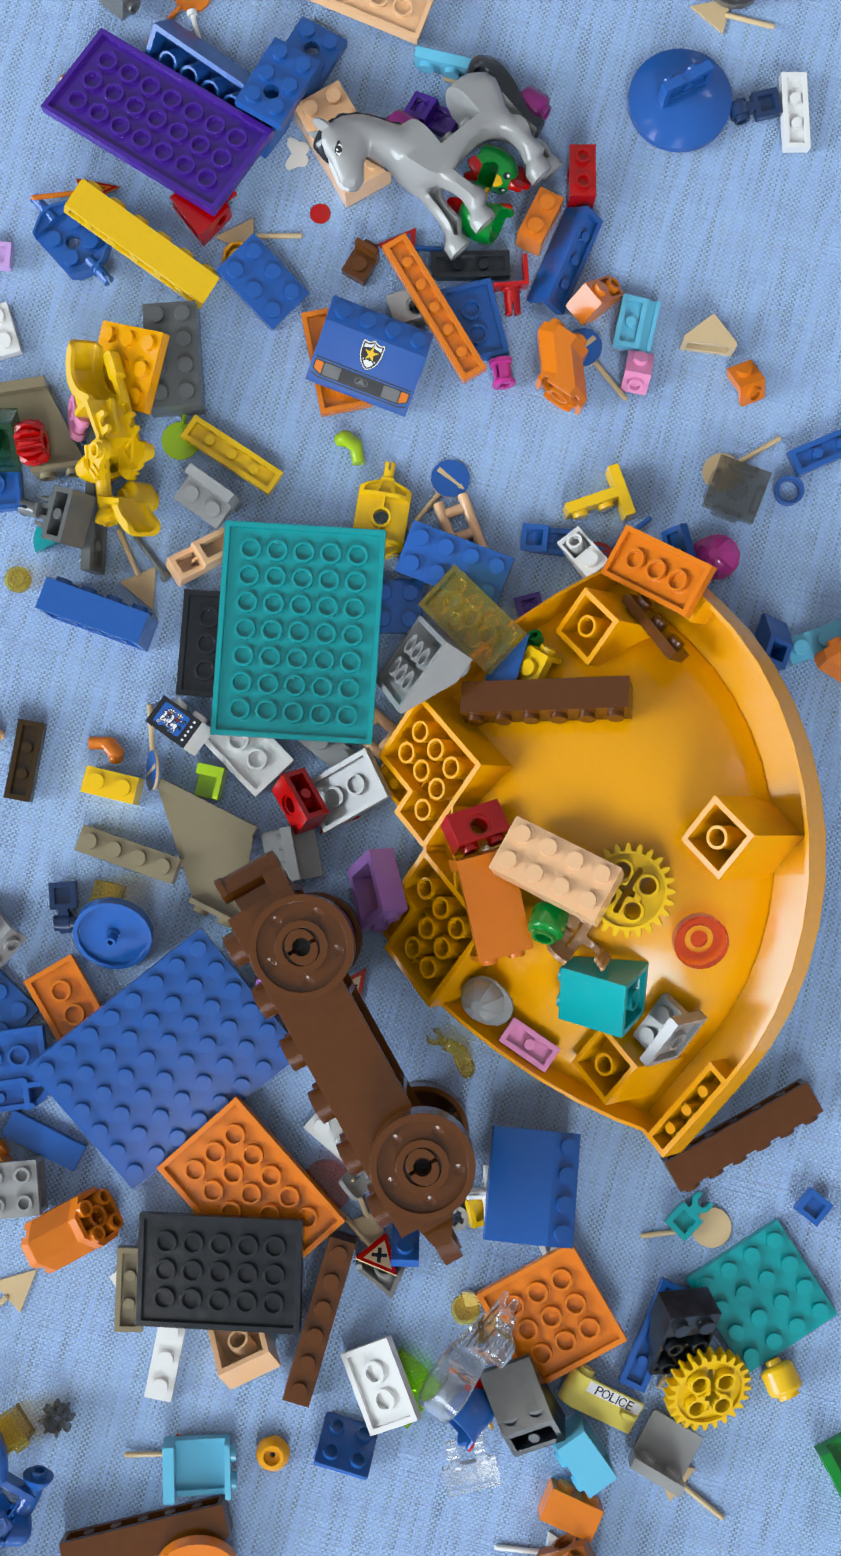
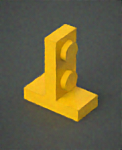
(604, 499)

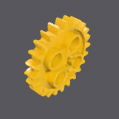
(650, 903)
(707, 1388)

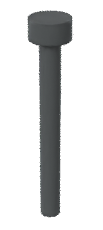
(165, 576)

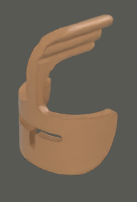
(563, 953)

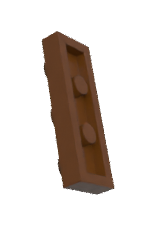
(655, 627)

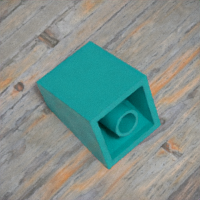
(602, 999)

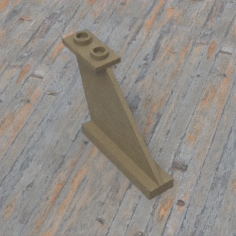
(34, 401)
(210, 844)

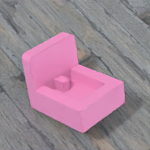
(637, 372)

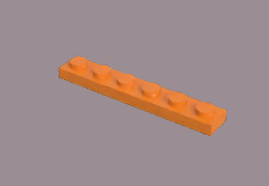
(434, 308)

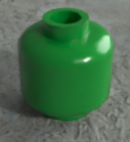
(547, 923)

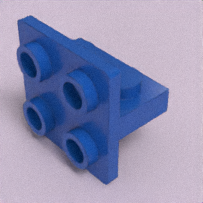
(345, 1446)

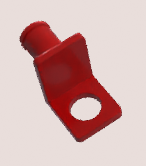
(512, 288)

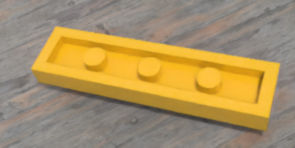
(232, 455)

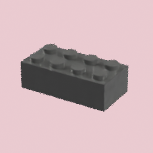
(182, 376)

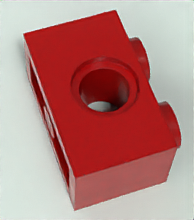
(581, 175)
(300, 800)
(486, 816)

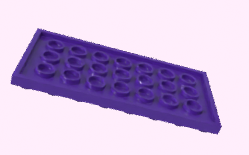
(157, 121)

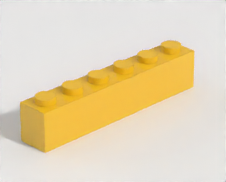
(140, 242)

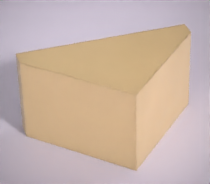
(709, 338)

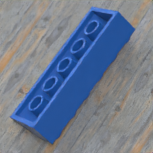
(204, 66)

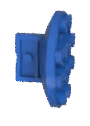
(679, 100)

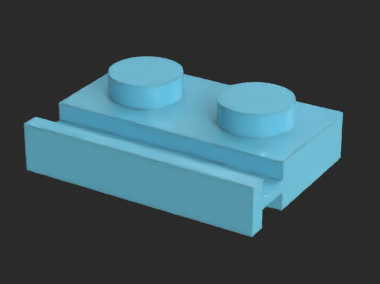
(636, 323)

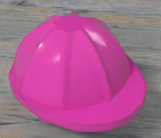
(719, 552)

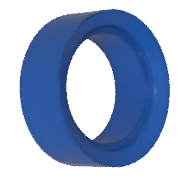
(794, 480)

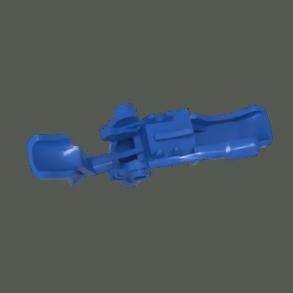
(17, 1517)

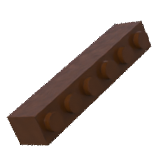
(547, 700)
(743, 1134)
(320, 1318)
(151, 1531)

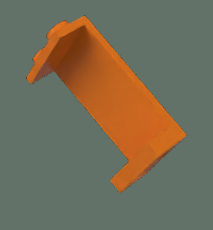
(492, 908)

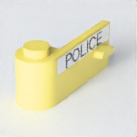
(588, 1395)

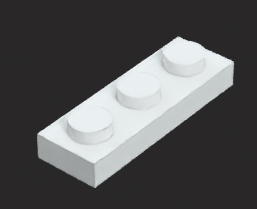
(795, 115)
(165, 1363)

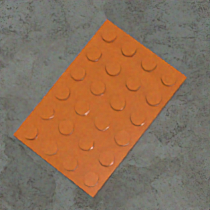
(244, 1170)

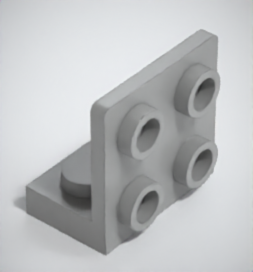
(23, 1187)
(664, 1451)

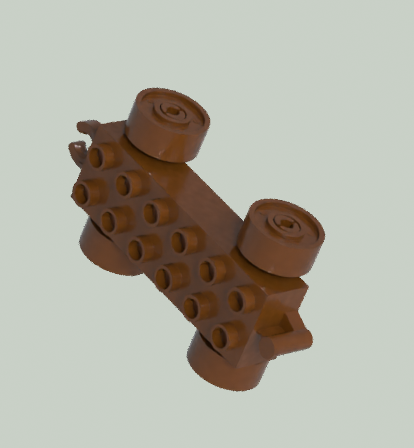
(399, 1131)

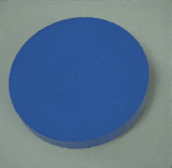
(113, 933)

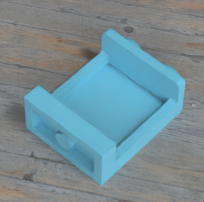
(198, 1466)

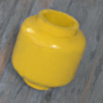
(141, 492)
(781, 1379)

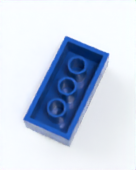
(433, 552)
(96, 613)

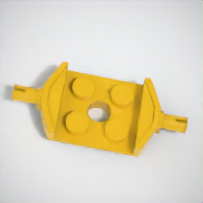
(390, 498)

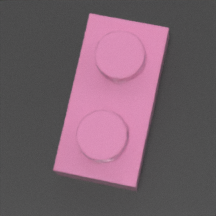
(529, 1044)

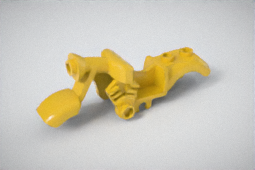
(117, 443)

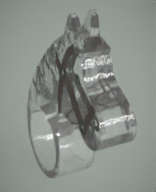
(465, 1359)

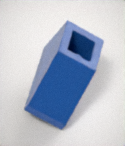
(775, 640)

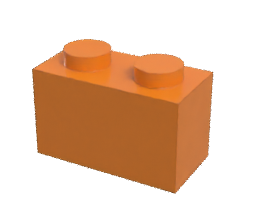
(539, 221)
(570, 1509)

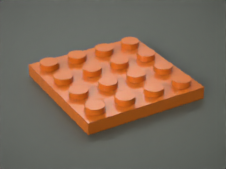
(558, 1314)

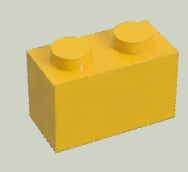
(112, 785)

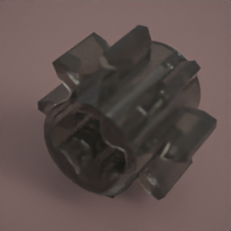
(51, 1424)

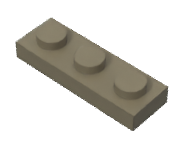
(126, 1289)

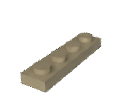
(129, 854)

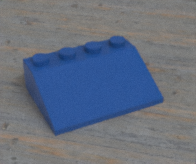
(532, 1187)

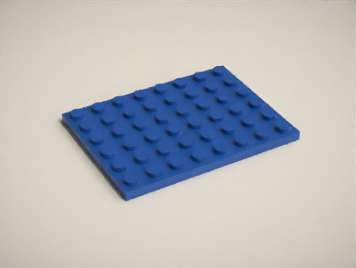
(162, 1057)

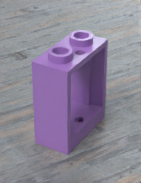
(377, 889)

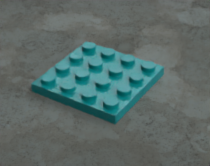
(763, 1295)

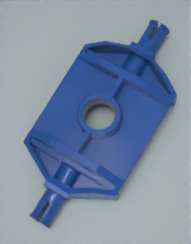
(54, 232)

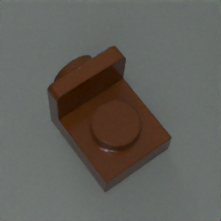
(362, 261)

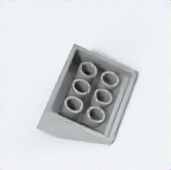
(422, 666)

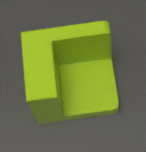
(210, 781)

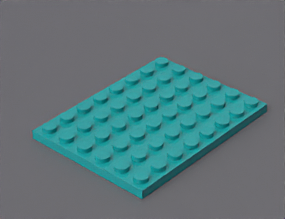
(298, 632)

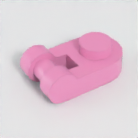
(76, 425)

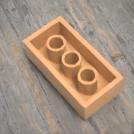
(327, 105)
(557, 871)

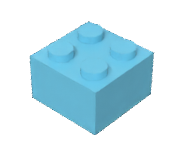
(584, 1457)

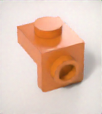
(747, 381)

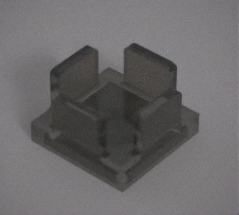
(735, 490)

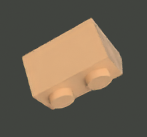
(243, 1355)

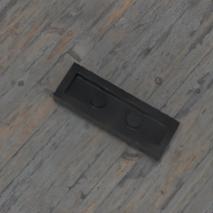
(471, 266)

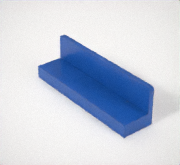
(565, 258)

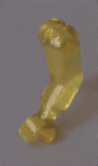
(459, 1052)

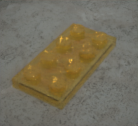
(472, 619)

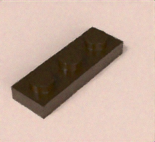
(25, 760)

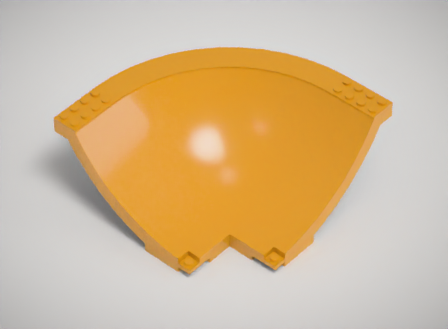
(703, 776)

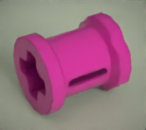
(502, 372)

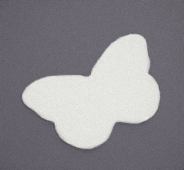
(298, 157)

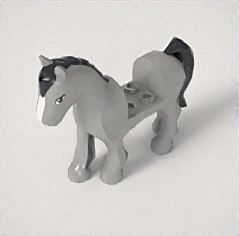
(485, 107)

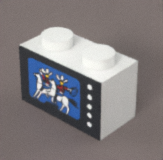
(179, 725)

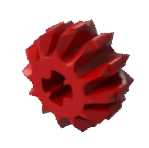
(32, 442)

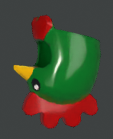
(496, 170)
(492, 231)

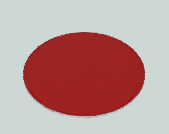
(320, 213)

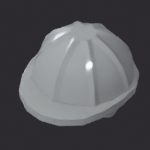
(486, 1001)

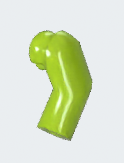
(354, 444)

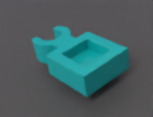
(685, 1218)

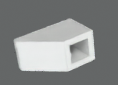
(582, 552)

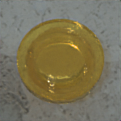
(18, 579)

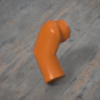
(109, 745)

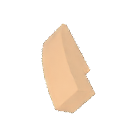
(198, 558)

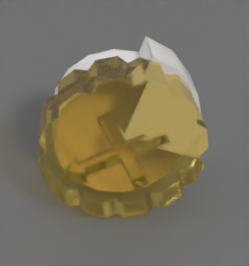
(466, 1307)

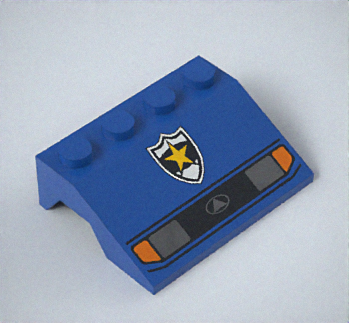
(369, 356)

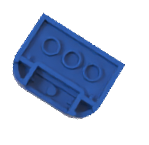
(17, 1084)

